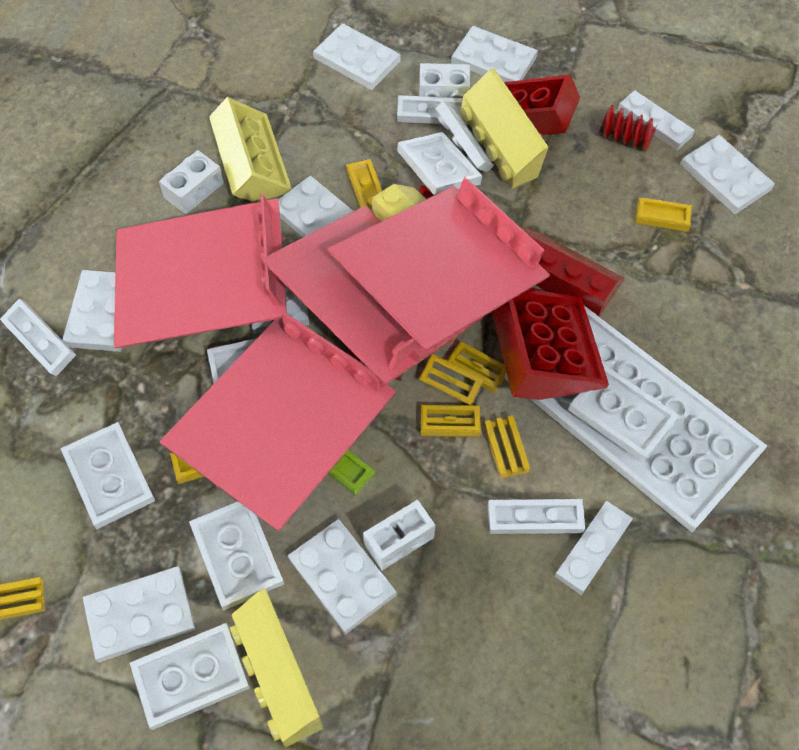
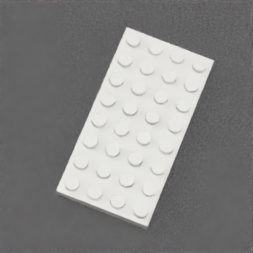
(696, 457)

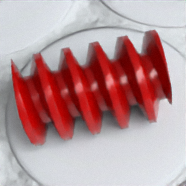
(628, 128)

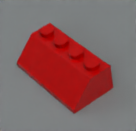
(575, 274)

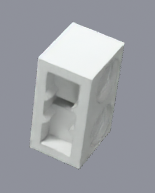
(444, 80)
(191, 182)
(399, 535)

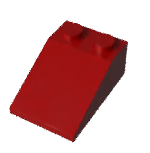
(547, 101)

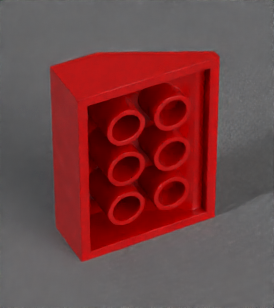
(548, 346)

